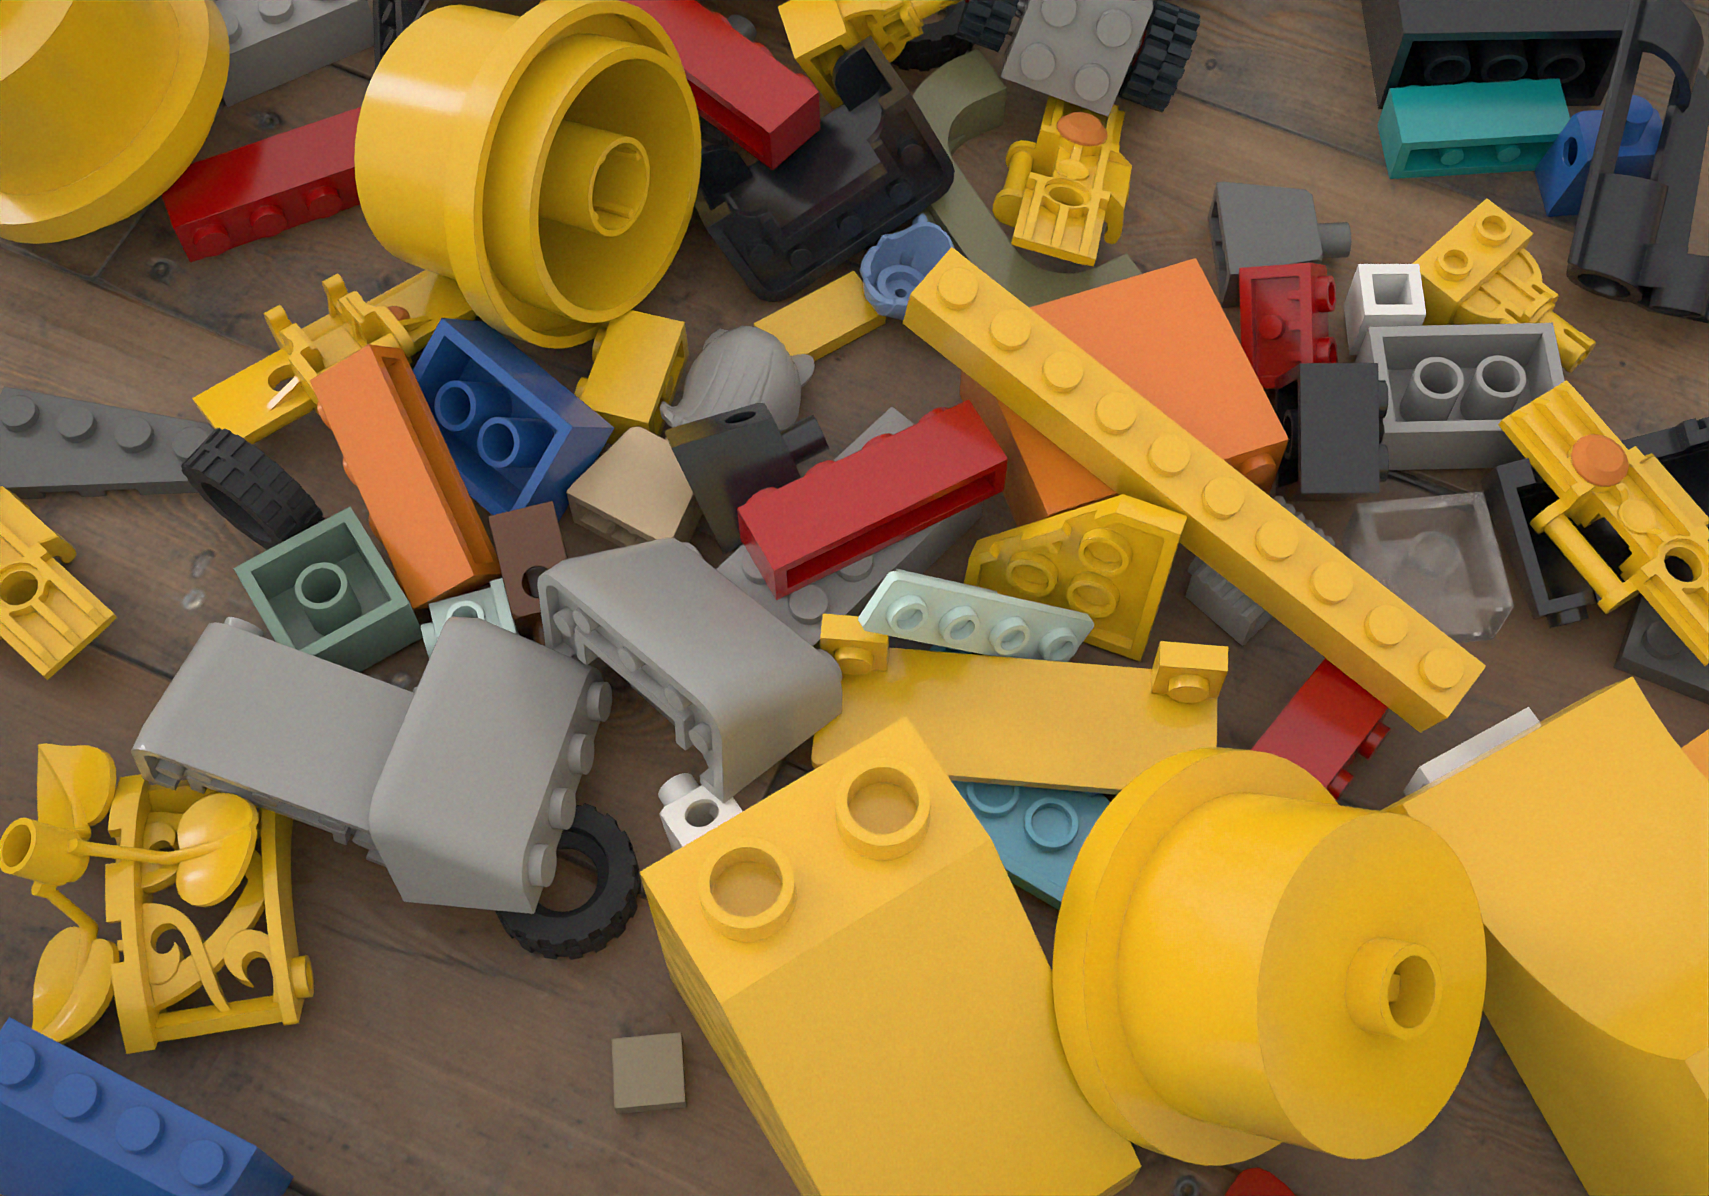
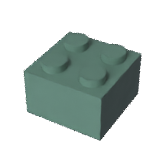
(331, 595)

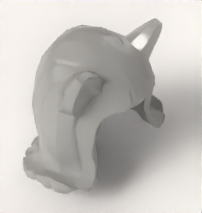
(742, 370)

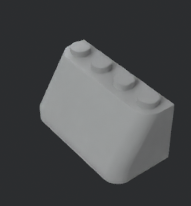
(486, 769)

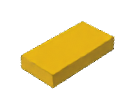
(824, 318)

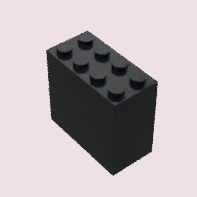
(1495, 43)

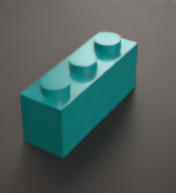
(1470, 127)

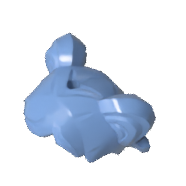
(900, 264)

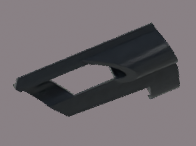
(1637, 229)

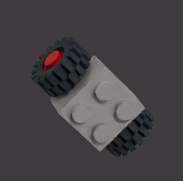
(1088, 47)

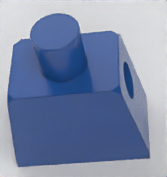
(1567, 162)

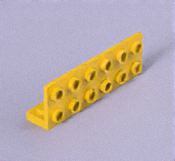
(1024, 716)

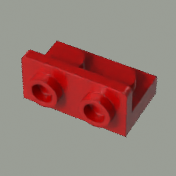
(1286, 317)

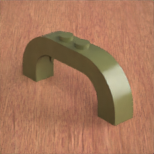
(959, 104)

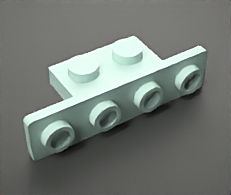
(972, 619)

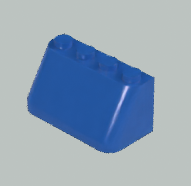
(96, 1133)

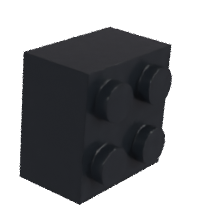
(1331, 431)

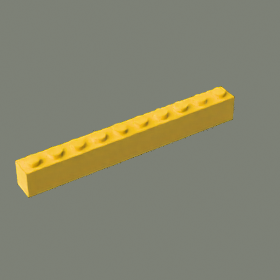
(1229, 518)

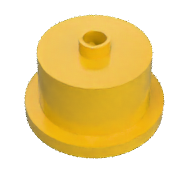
(101, 108)
(533, 160)
(1264, 965)

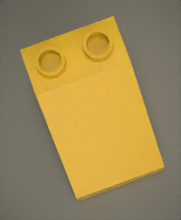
(881, 988)

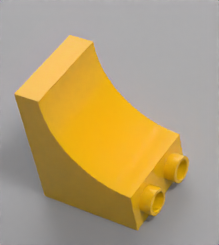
(1595, 932)

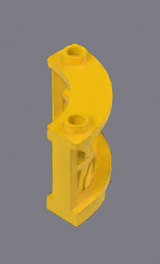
(152, 981)

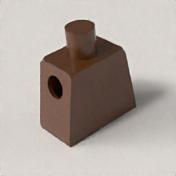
(527, 546)

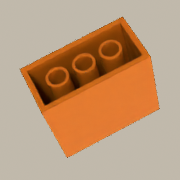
(1172, 348)

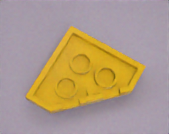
(1089, 560)

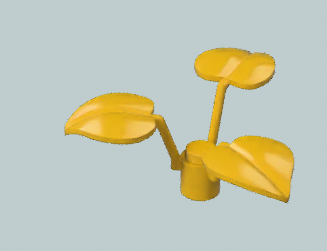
(77, 793)

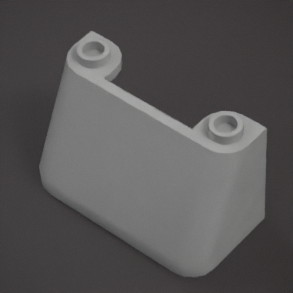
(697, 650)
(275, 730)

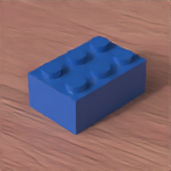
(506, 418)

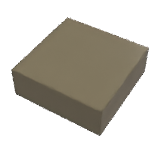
(648, 1073)

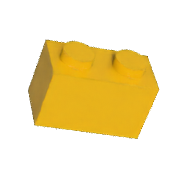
(634, 371)

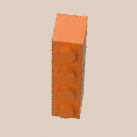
(405, 476)

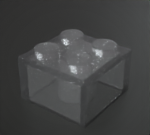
(1436, 559)

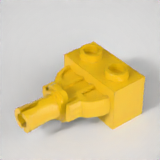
(828, 28)
(1489, 277)

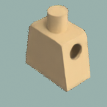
(635, 493)

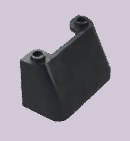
(835, 193)
(1545, 575)

